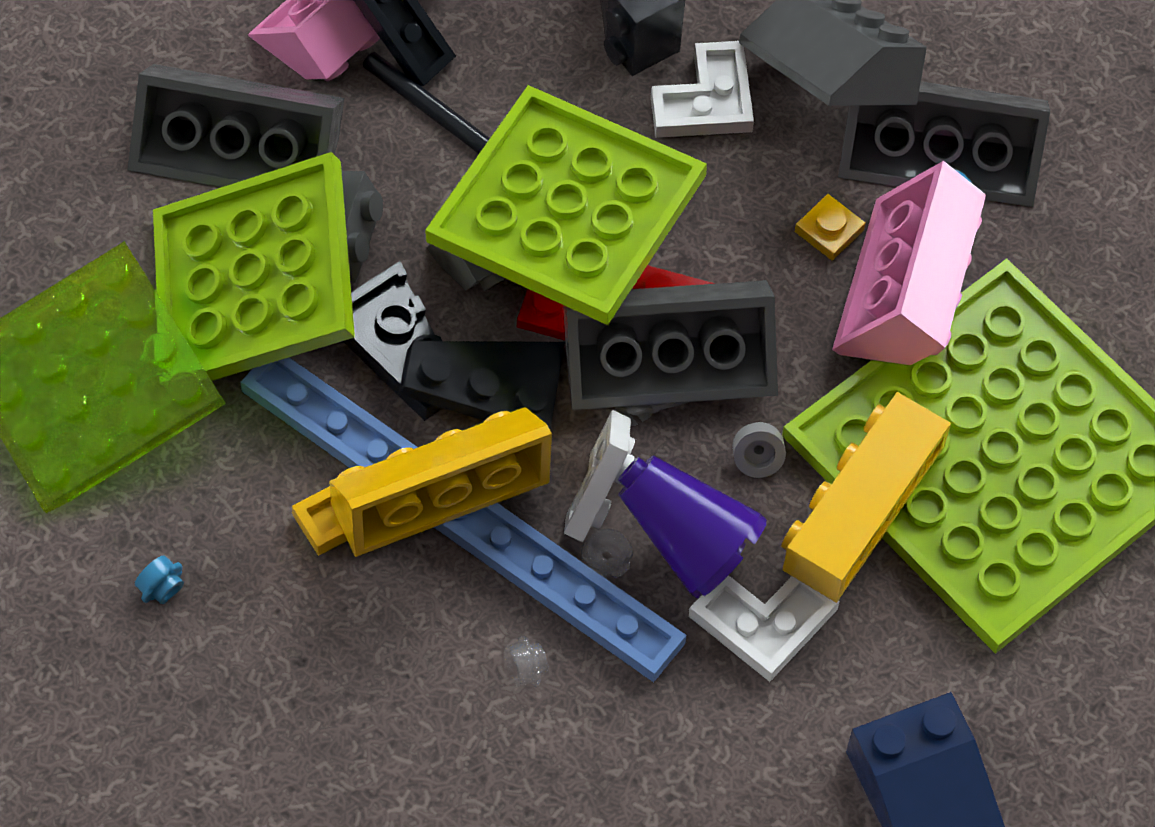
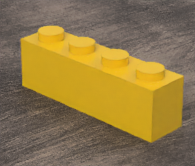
(865, 495)

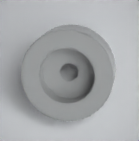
(758, 450)

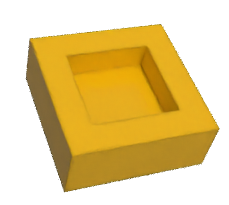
(830, 227)
(319, 521)

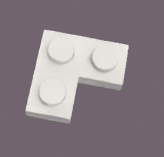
(712, 106)
(606, 464)
(763, 633)

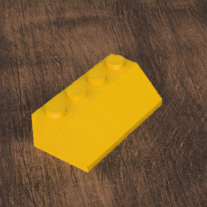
(442, 479)

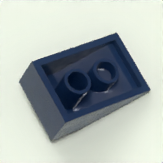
(924, 768)

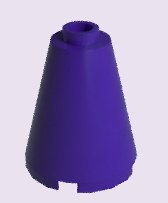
(689, 522)

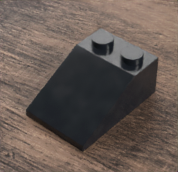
(641, 31)

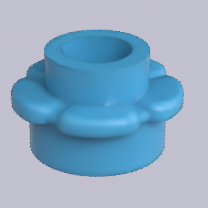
(160, 580)

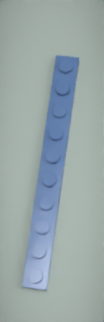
(489, 533)

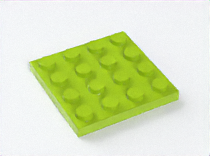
(566, 204)
(258, 267)

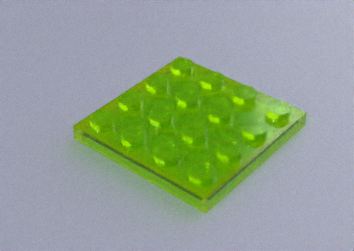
(95, 378)

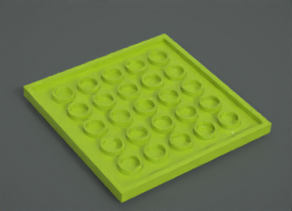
(1039, 462)

